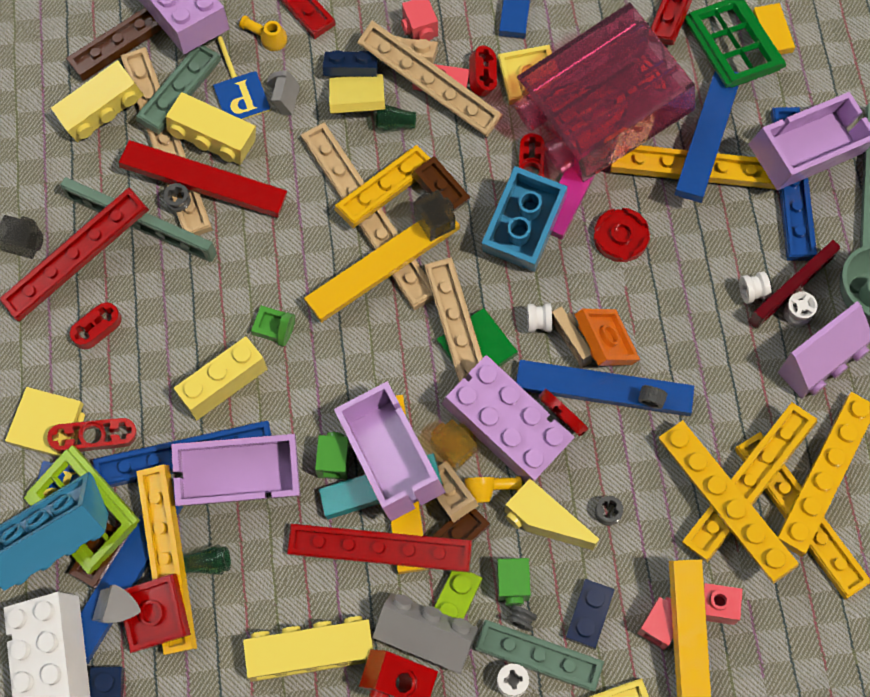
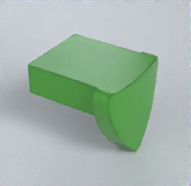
(273, 325)

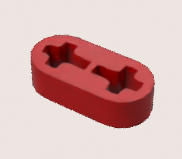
(486, 71)
(95, 325)

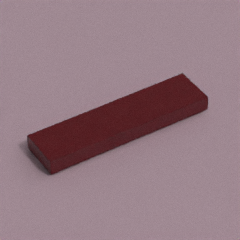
(794, 284)

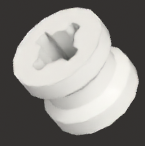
(755, 287)
(804, 303)
(539, 317)
(512, 686)

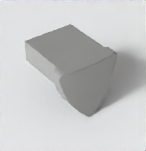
(284, 92)
(115, 605)

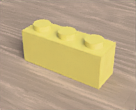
(97, 101)
(210, 128)
(221, 378)

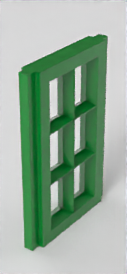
(714, 54)

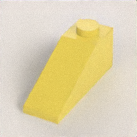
(545, 517)

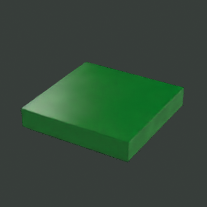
(489, 337)

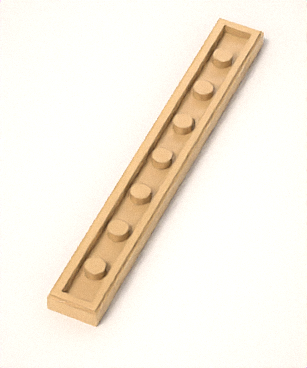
(142, 73)
(377, 227)

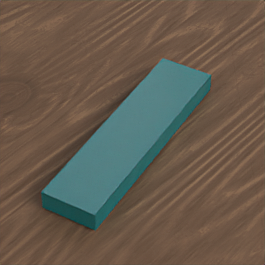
(355, 494)

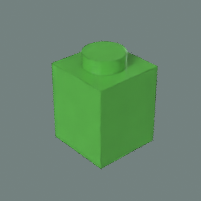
(333, 456)
(513, 581)

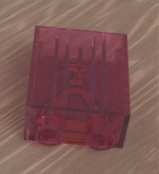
(604, 93)

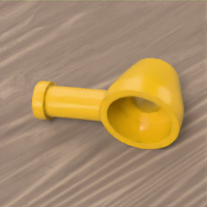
(270, 41)
(483, 487)

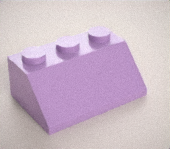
(827, 352)

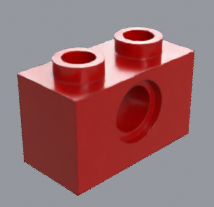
(384, 668)

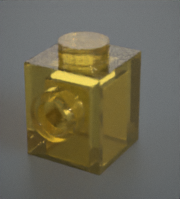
(453, 443)

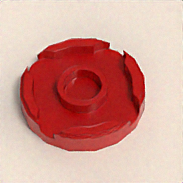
(621, 235)
(563, 412)

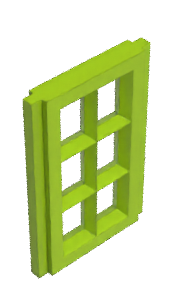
(113, 503)

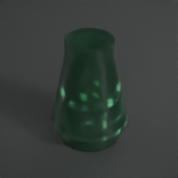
(394, 119)
(209, 561)

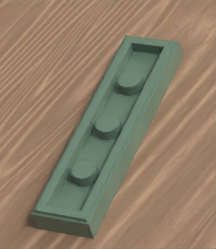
(184, 79)
(539, 656)

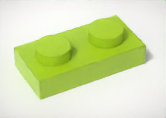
(458, 594)

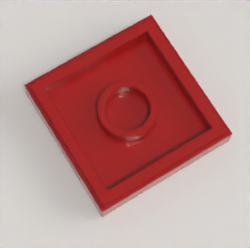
(161, 614)

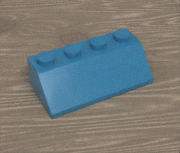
(51, 530)

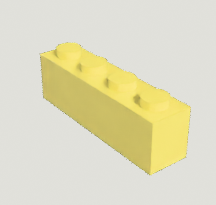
(308, 650)

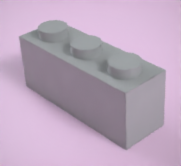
(425, 632)

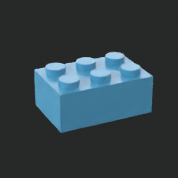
(524, 218)

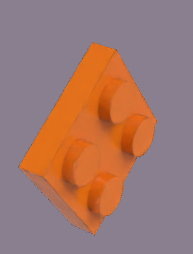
(606, 337)

